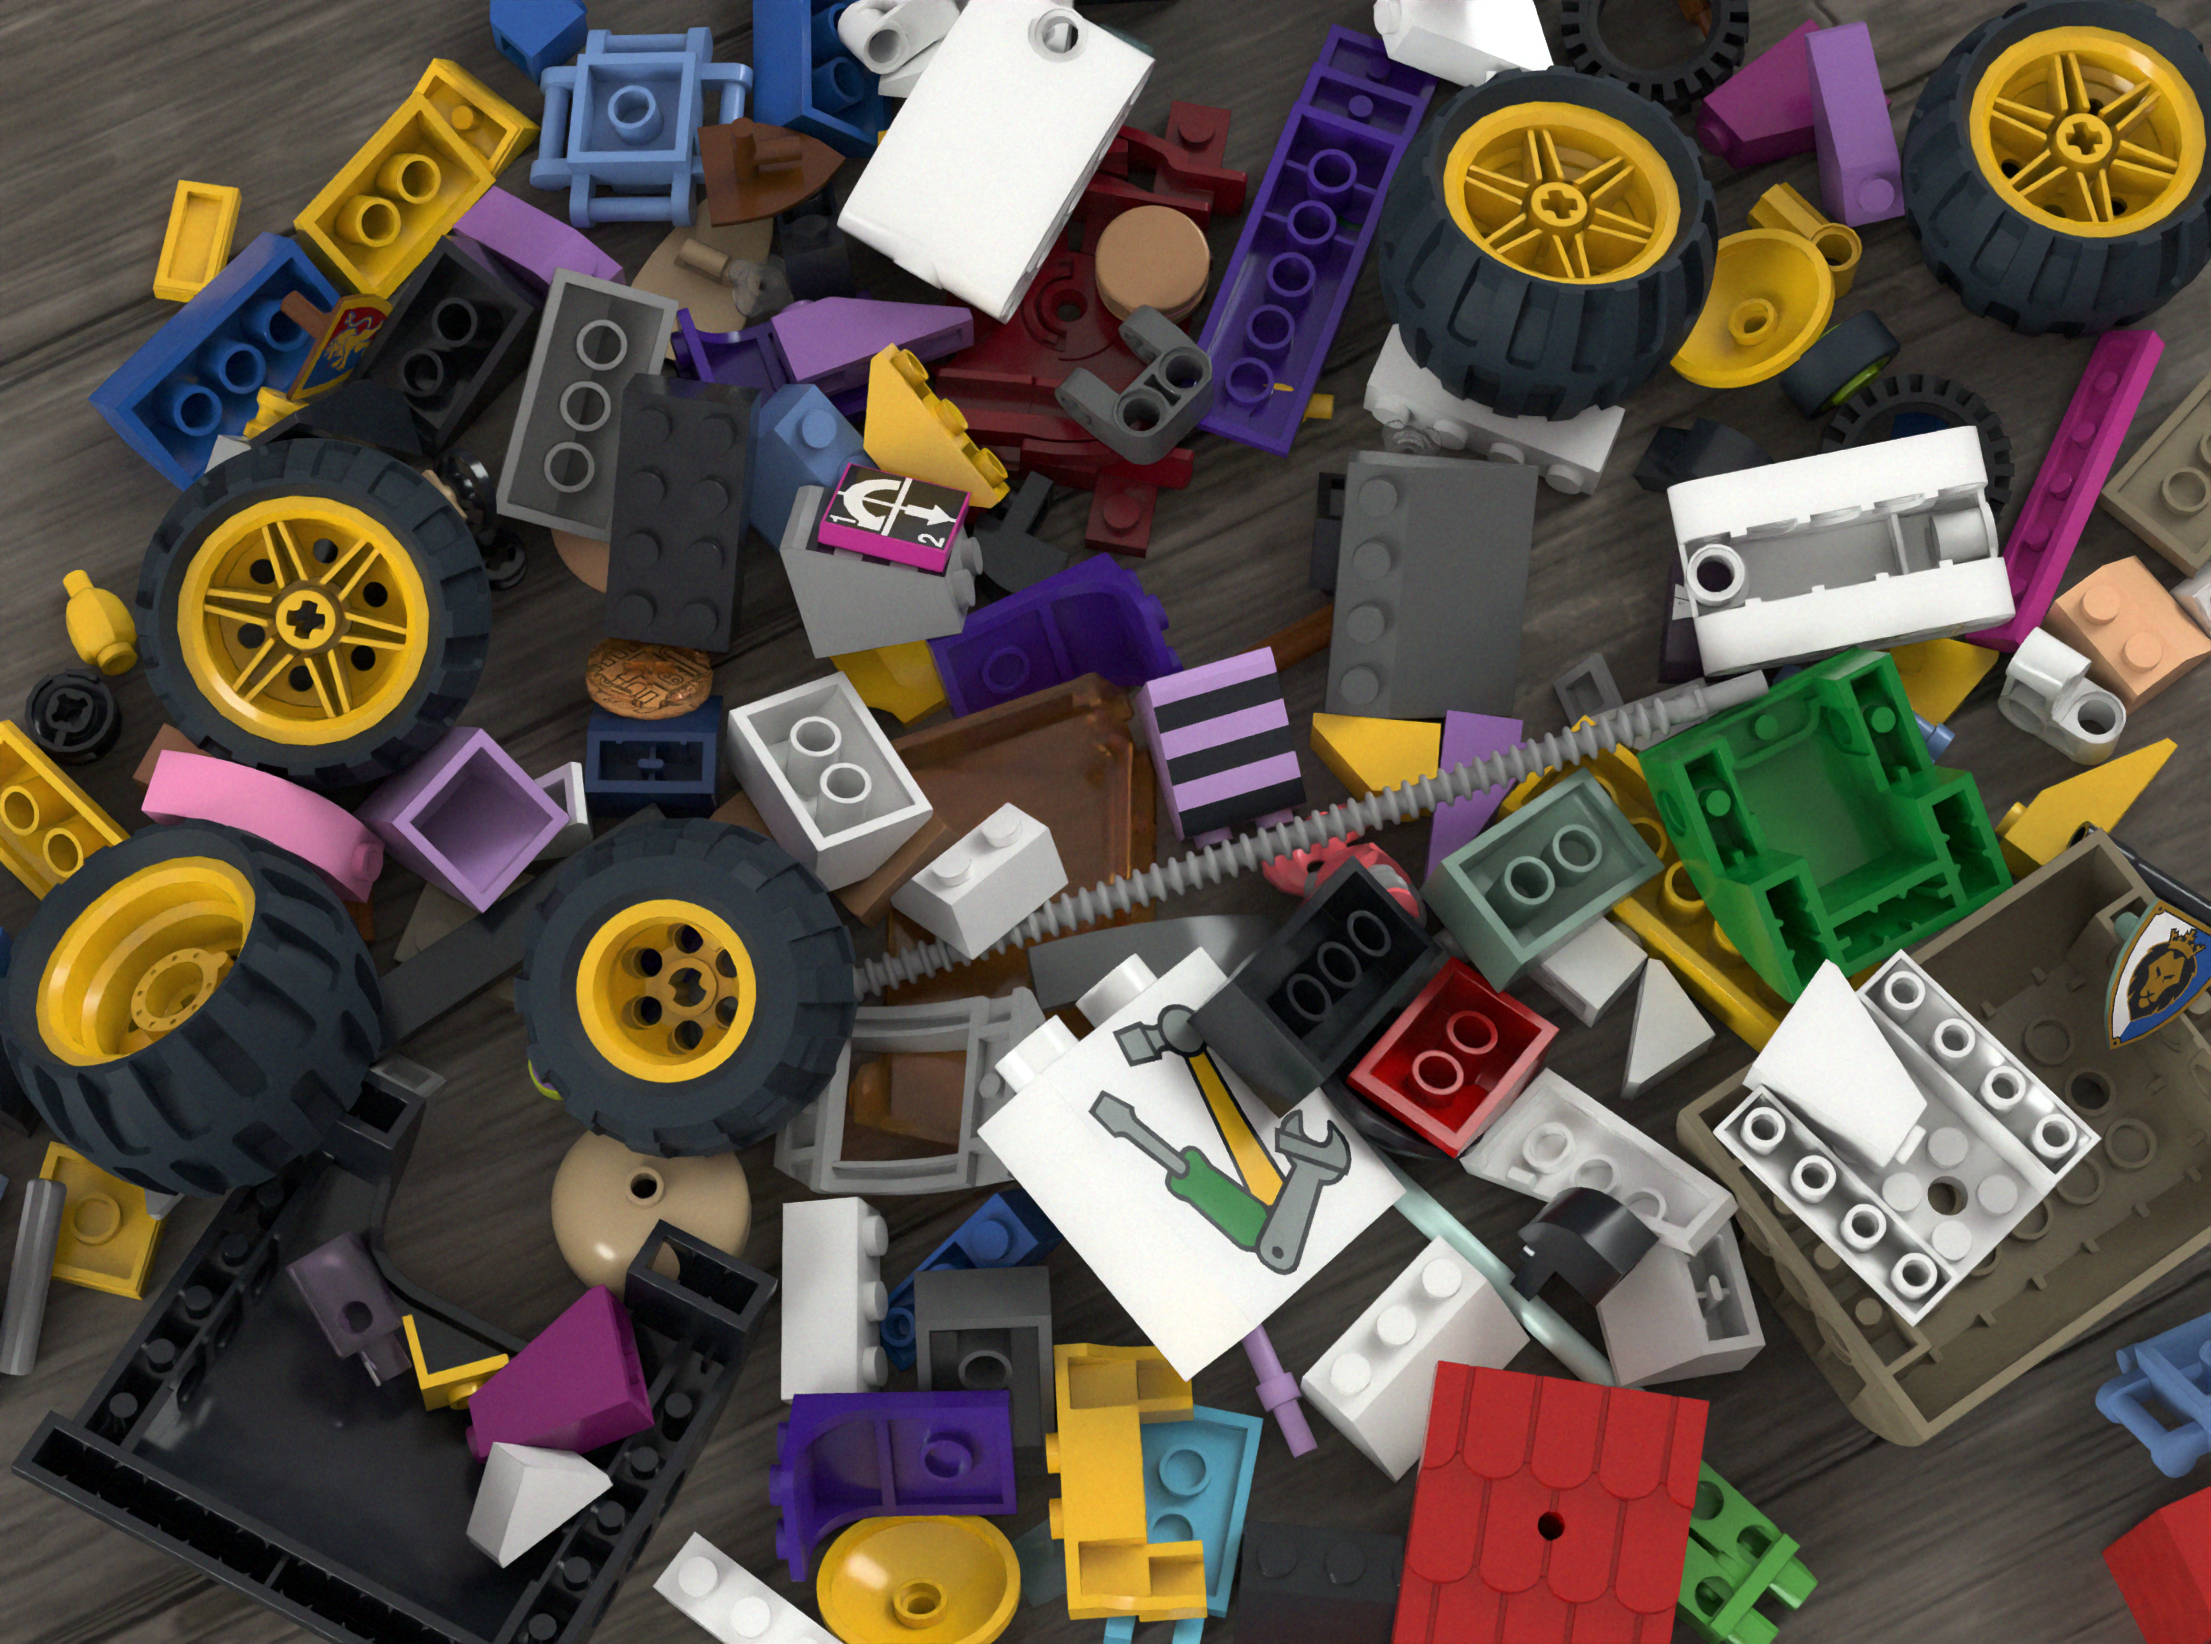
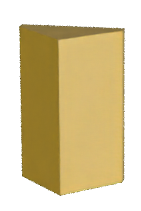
(392, 201)
(45, 816)

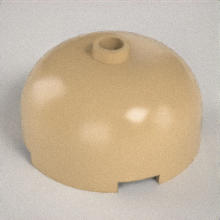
(606, 1222)

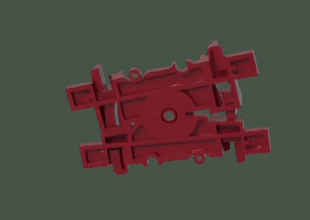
(1013, 368)

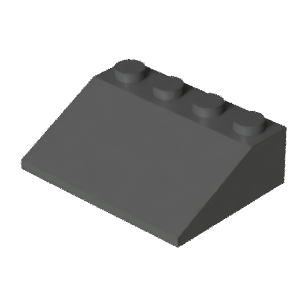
(1429, 586)

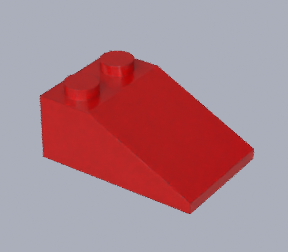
(1455, 1058)

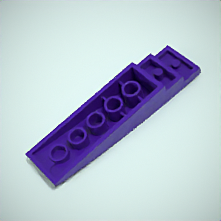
(1293, 260)

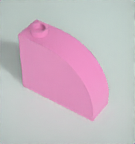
(288, 815)

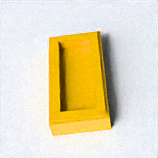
(196, 239)

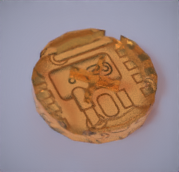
(648, 678)

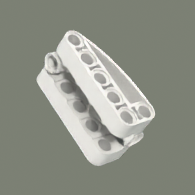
(995, 150)
(1843, 552)

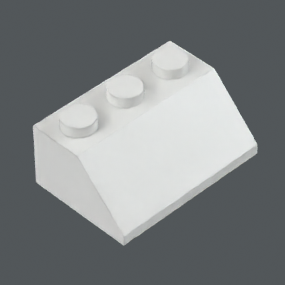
(825, 779)
(1382, 1368)

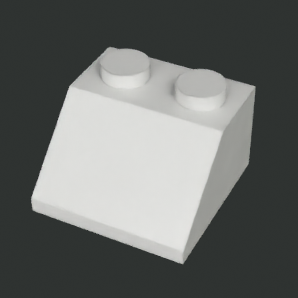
(985, 882)

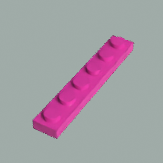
(2072, 479)

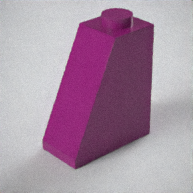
(1763, 108)
(568, 1386)

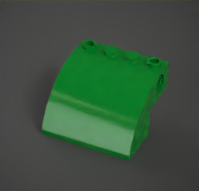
(1824, 822)

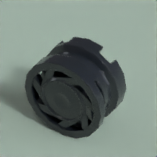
(73, 717)

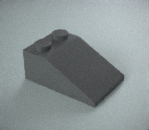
(991, 1334)

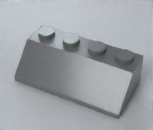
(570, 405)

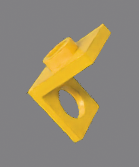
(454, 1384)

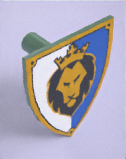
(2156, 972)

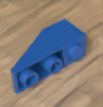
(1001, 1234)

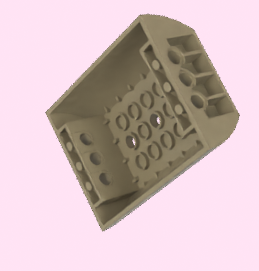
(2122, 1218)

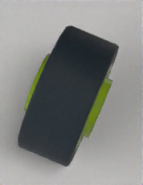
(1839, 364)

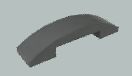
(1073, 965)

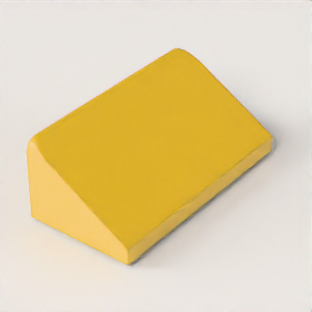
(477, 114)

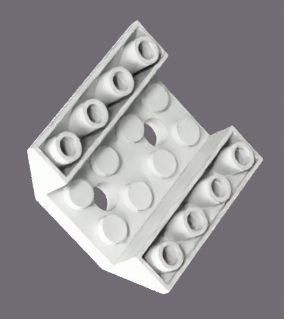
(1987, 1134)

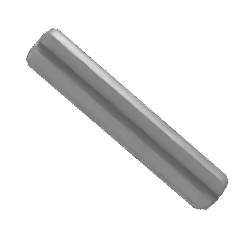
(30, 1275)

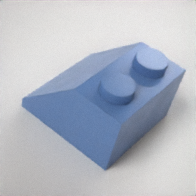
(798, 445)

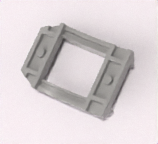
(985, 1028)

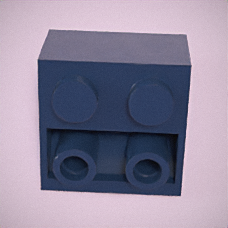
(655, 761)

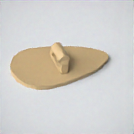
(695, 267)

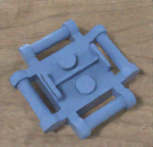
(634, 124)
(2178, 1376)

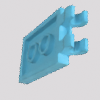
(1195, 1491)

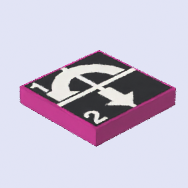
(894, 517)

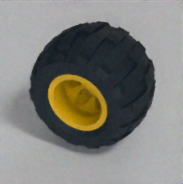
(587, 987)

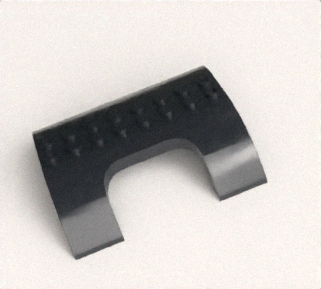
(345, 1500)

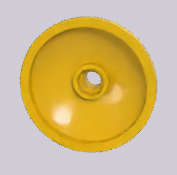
(1761, 311)
(919, 1581)

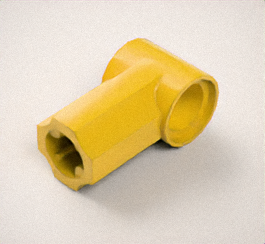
(1787, 210)

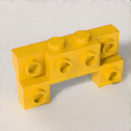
(1102, 1510)

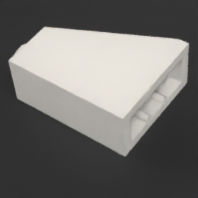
(1463, 36)
(1841, 1075)

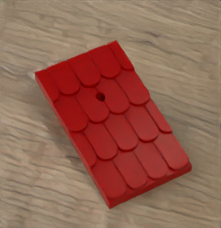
(1548, 1511)

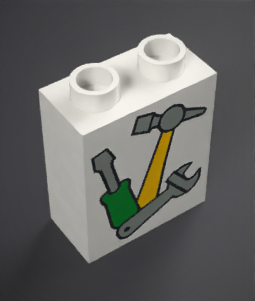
(1174, 1169)

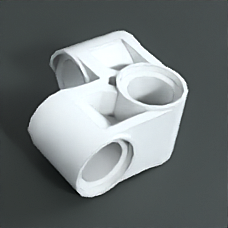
(903, 29)
(2051, 696)

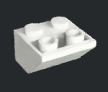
(1681, 1315)

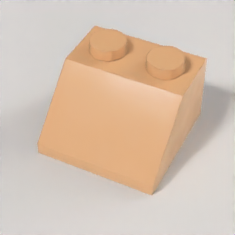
(2128, 631)

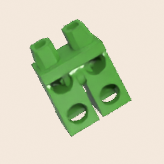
(1731, 1562)

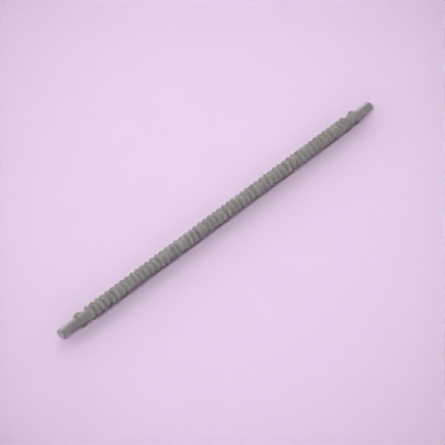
(1690, 706)

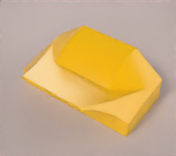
(895, 680)

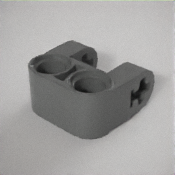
(1150, 396)

